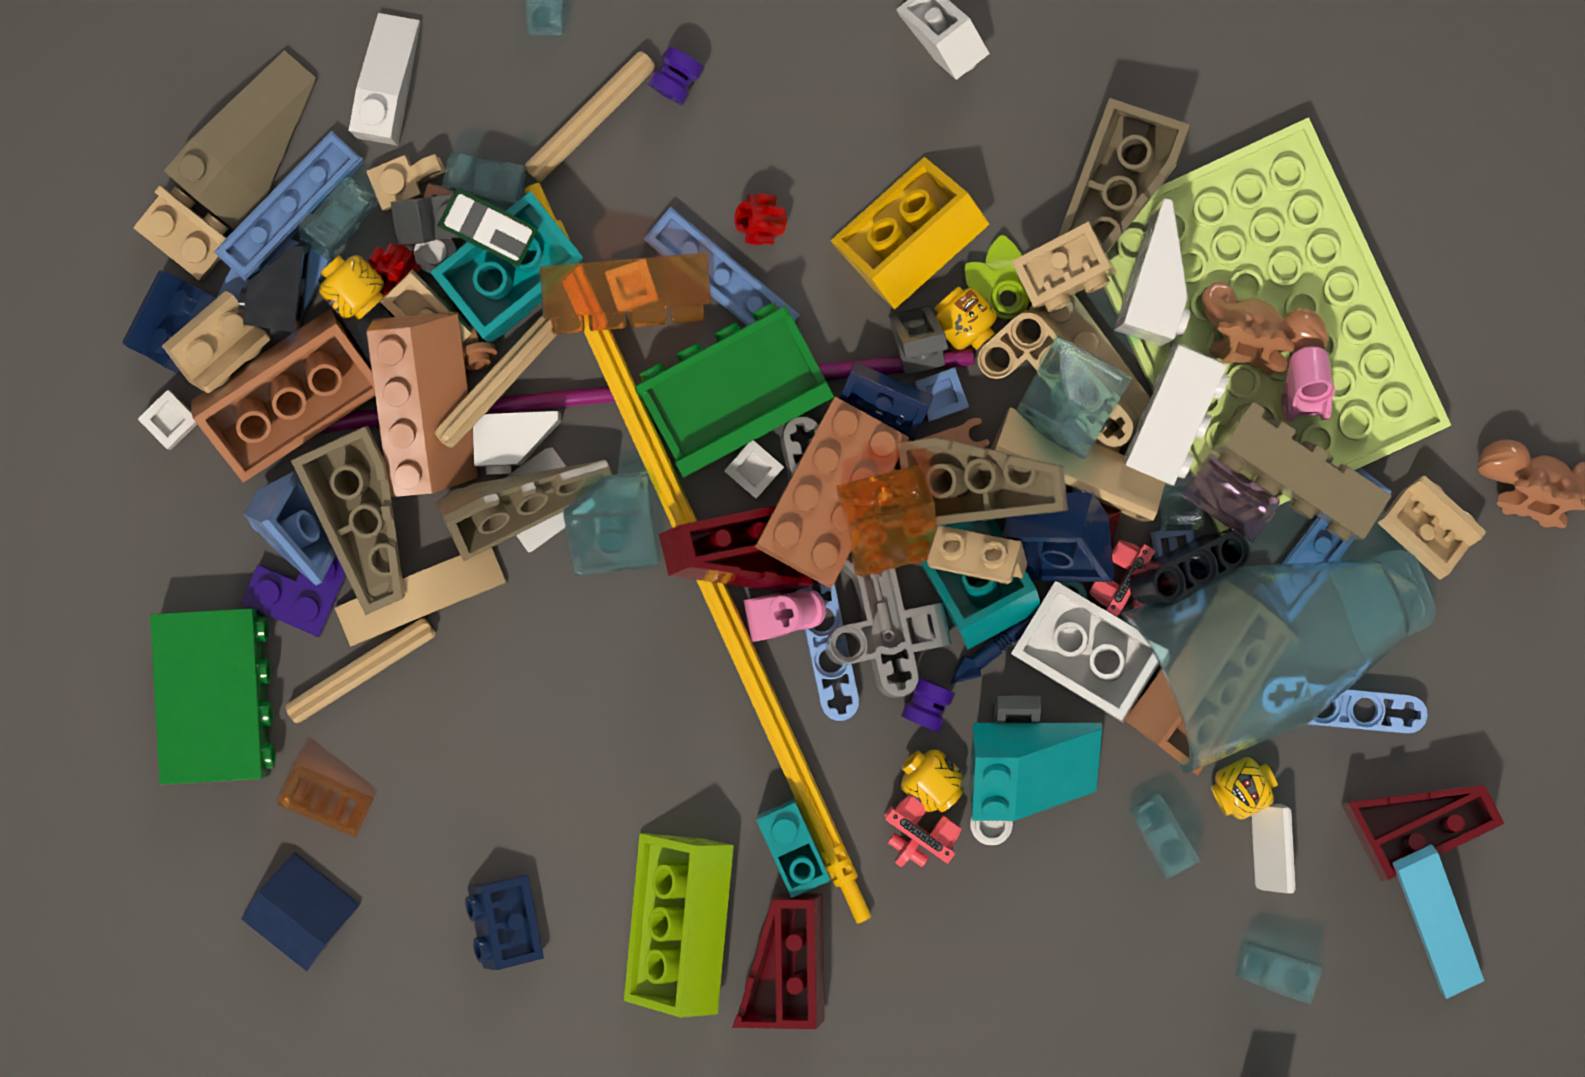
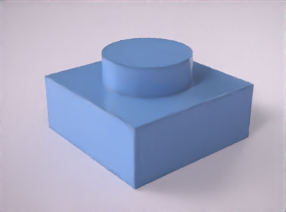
(947, 394)

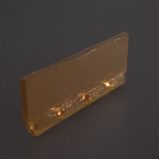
(634, 285)

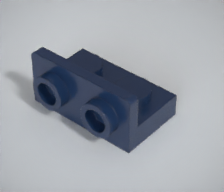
(162, 314)
(886, 399)
(504, 923)

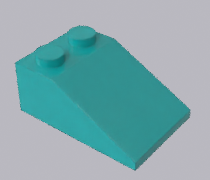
(495, 292)
(979, 605)
(1031, 767)

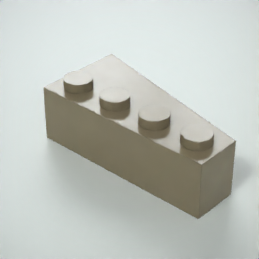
(1300, 473)

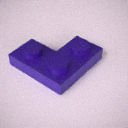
(293, 600)

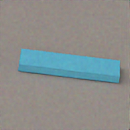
(1438, 921)

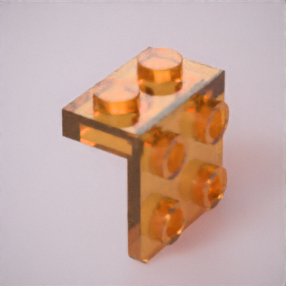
(888, 519)

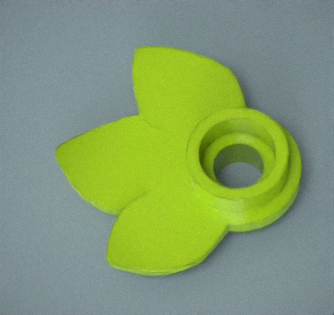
(997, 277)

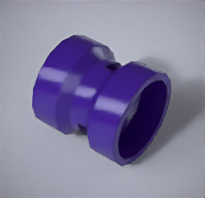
(670, 82)
(928, 704)

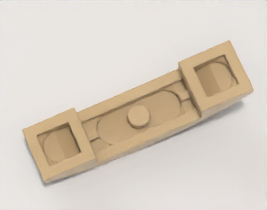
(424, 594)

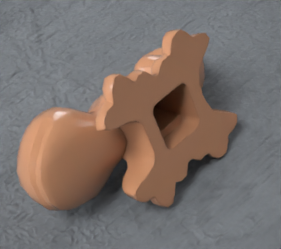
(1257, 331)
(1542, 484)

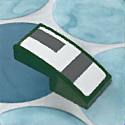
(487, 227)

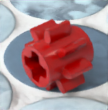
(760, 219)
(393, 264)

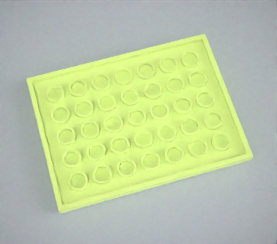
(1286, 235)

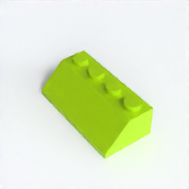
(678, 924)

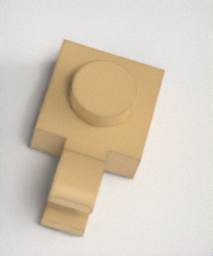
(401, 180)

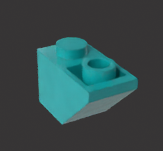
(793, 847)

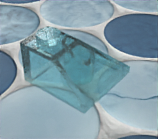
(1073, 397)
(613, 526)

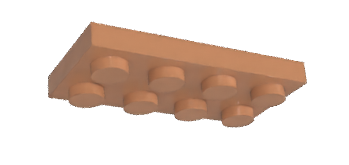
(808, 521)

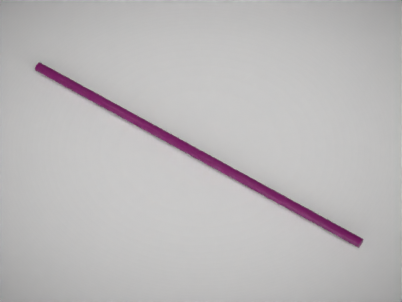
(602, 394)

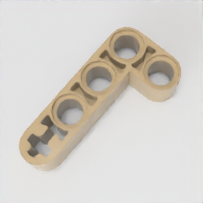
(1022, 349)

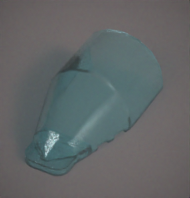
(1279, 644)

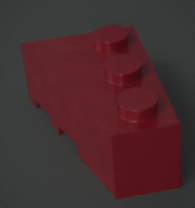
(726, 553)
(1407, 823)
(788, 968)

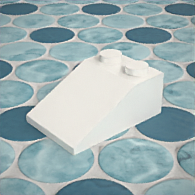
(1157, 286)
(1087, 651)

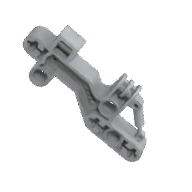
(885, 623)

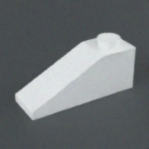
(385, 80)

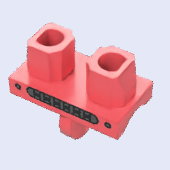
(1115, 595)
(938, 841)

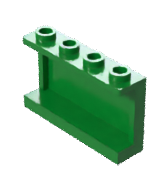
(733, 388)
(211, 696)

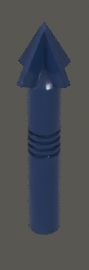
(971, 666)

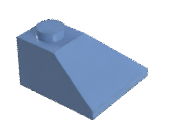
(291, 526)

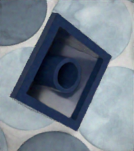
(299, 911)

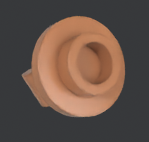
(478, 353)

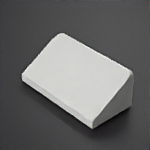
(1273, 849)

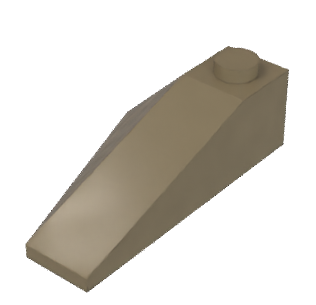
(240, 149)
(1124, 169)
(982, 482)
(354, 504)
(508, 506)

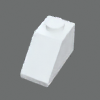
(945, 34)
(510, 438)

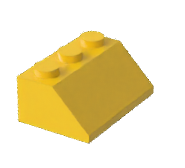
(910, 232)

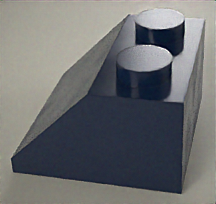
(1066, 543)

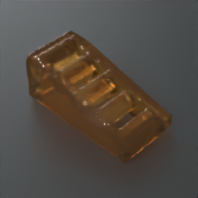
(286, 800)

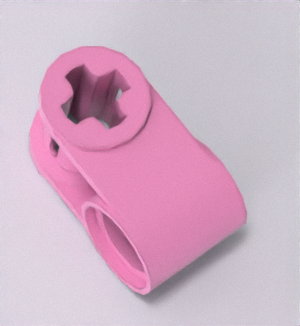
(1308, 385)
(783, 613)

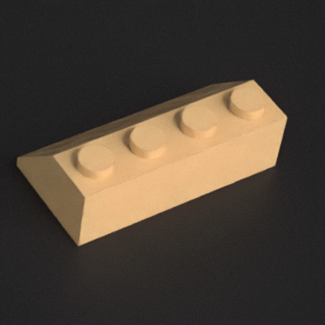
(1098, 473)

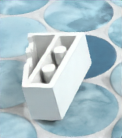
(1176, 414)

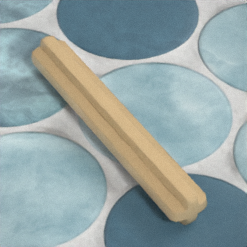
(590, 116)
(495, 383)
(360, 670)

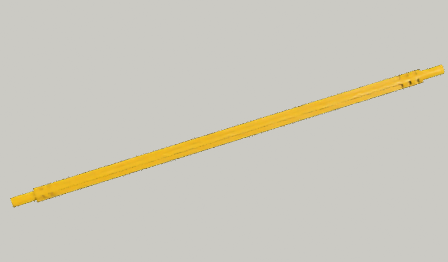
(725, 613)

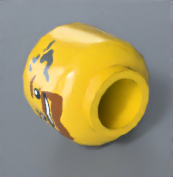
(966, 318)

